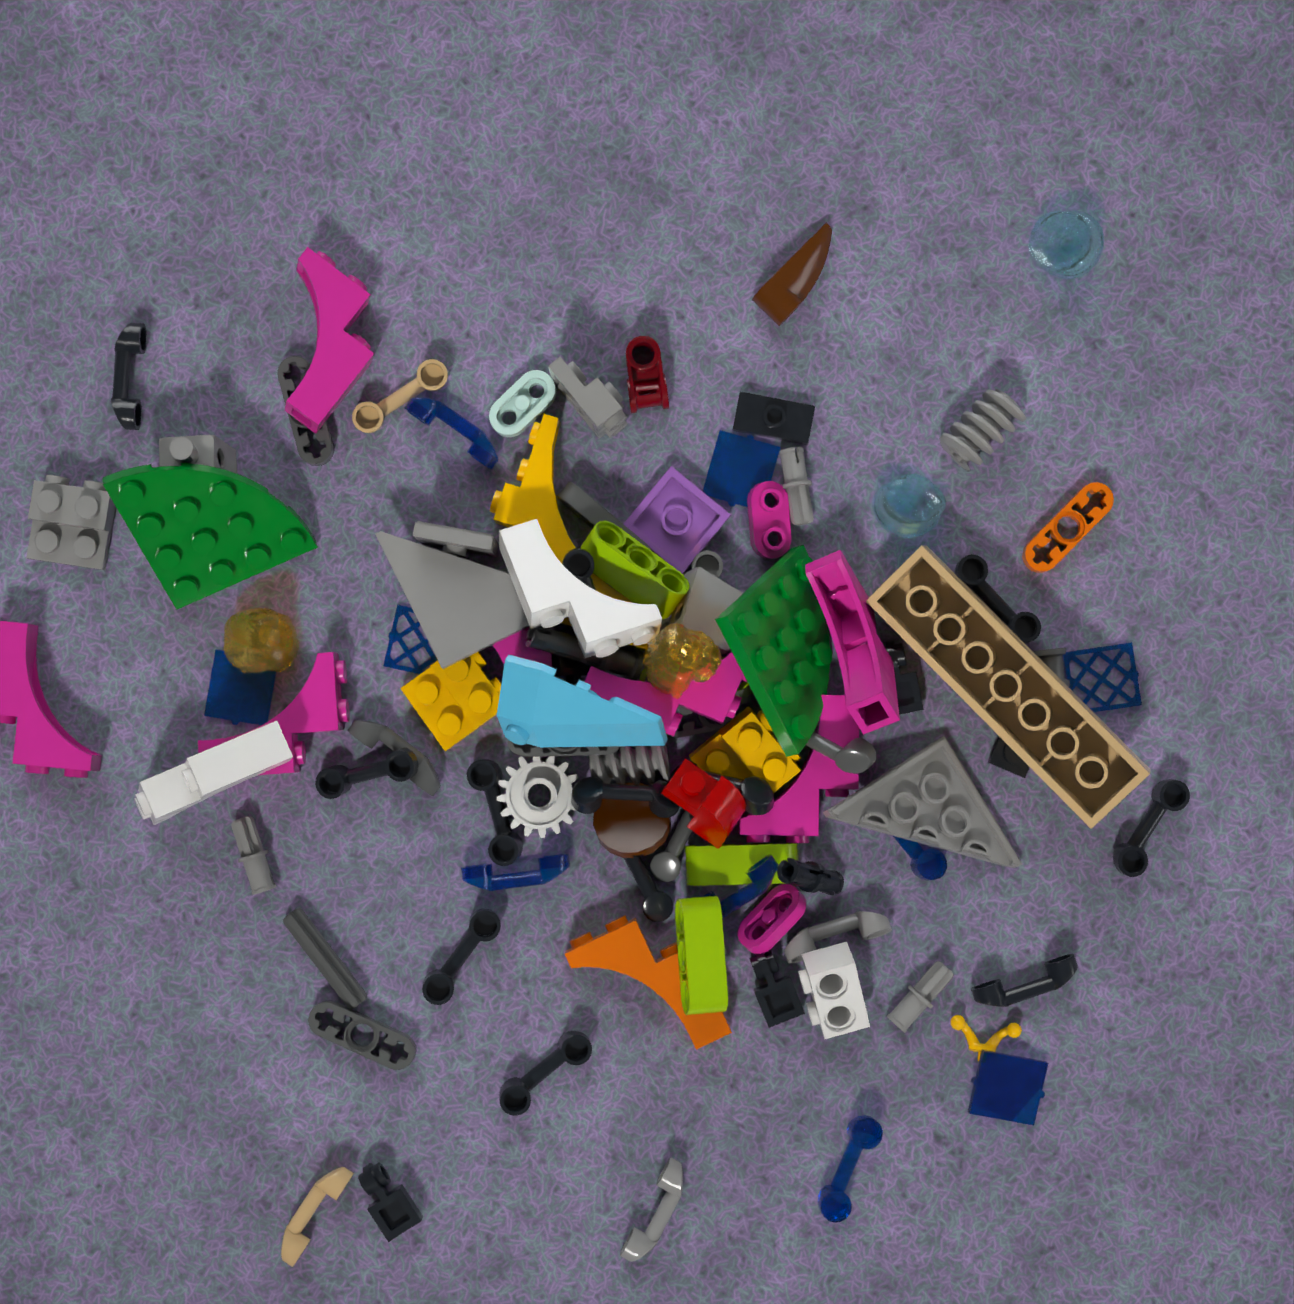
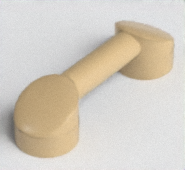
(371, 419)
(293, 1240)

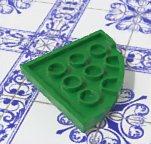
(205, 526)
(782, 648)

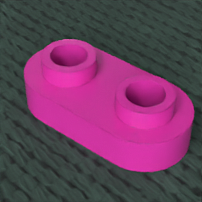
(766, 520)
(771, 918)

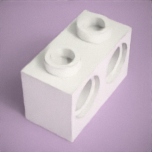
(838, 989)

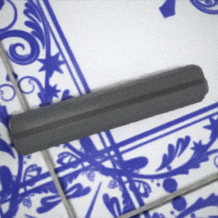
(325, 958)

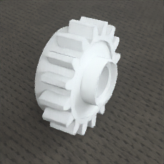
(517, 795)

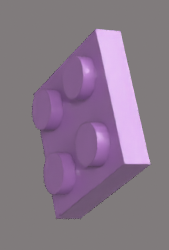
(677, 519)

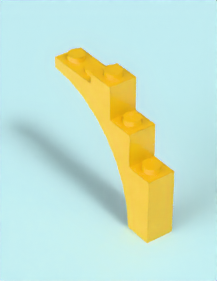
(538, 500)

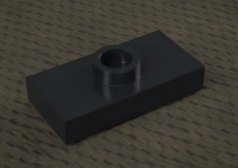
(773, 418)

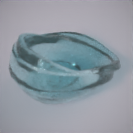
(1073, 237)
(908, 506)

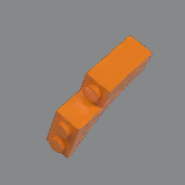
(628, 952)

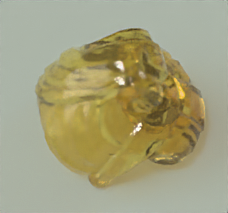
(260, 640)
(680, 657)

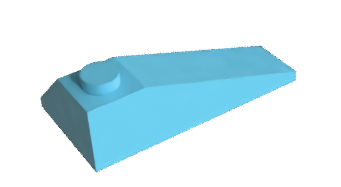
(554, 713)

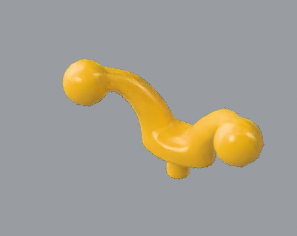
(958, 1023)

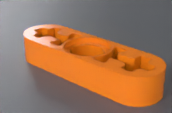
(1080, 501)

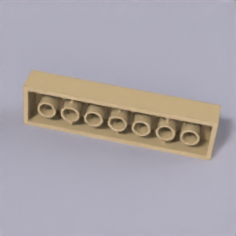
(1008, 686)

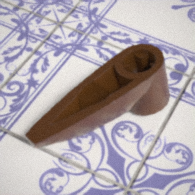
(795, 279)

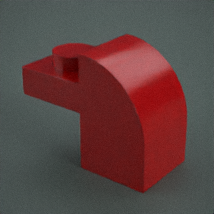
(713, 803)

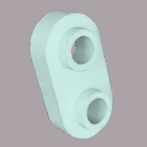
(518, 400)

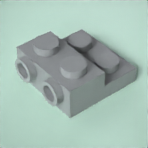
(595, 402)
(70, 523)

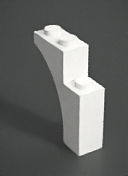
(554, 593)
(212, 772)

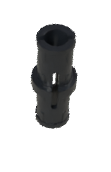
(810, 876)

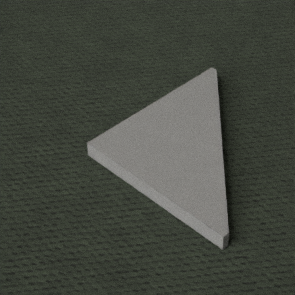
(454, 599)
(931, 804)

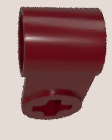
(646, 378)

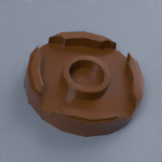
(629, 827)

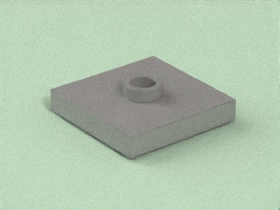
(455, 540)

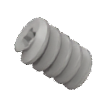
(980, 427)
(631, 763)

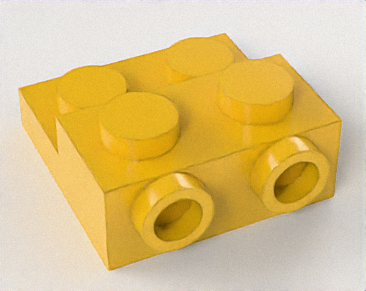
(454, 698)
(747, 749)

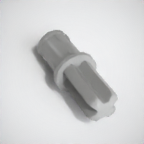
(796, 485)
(253, 855)
(921, 996)

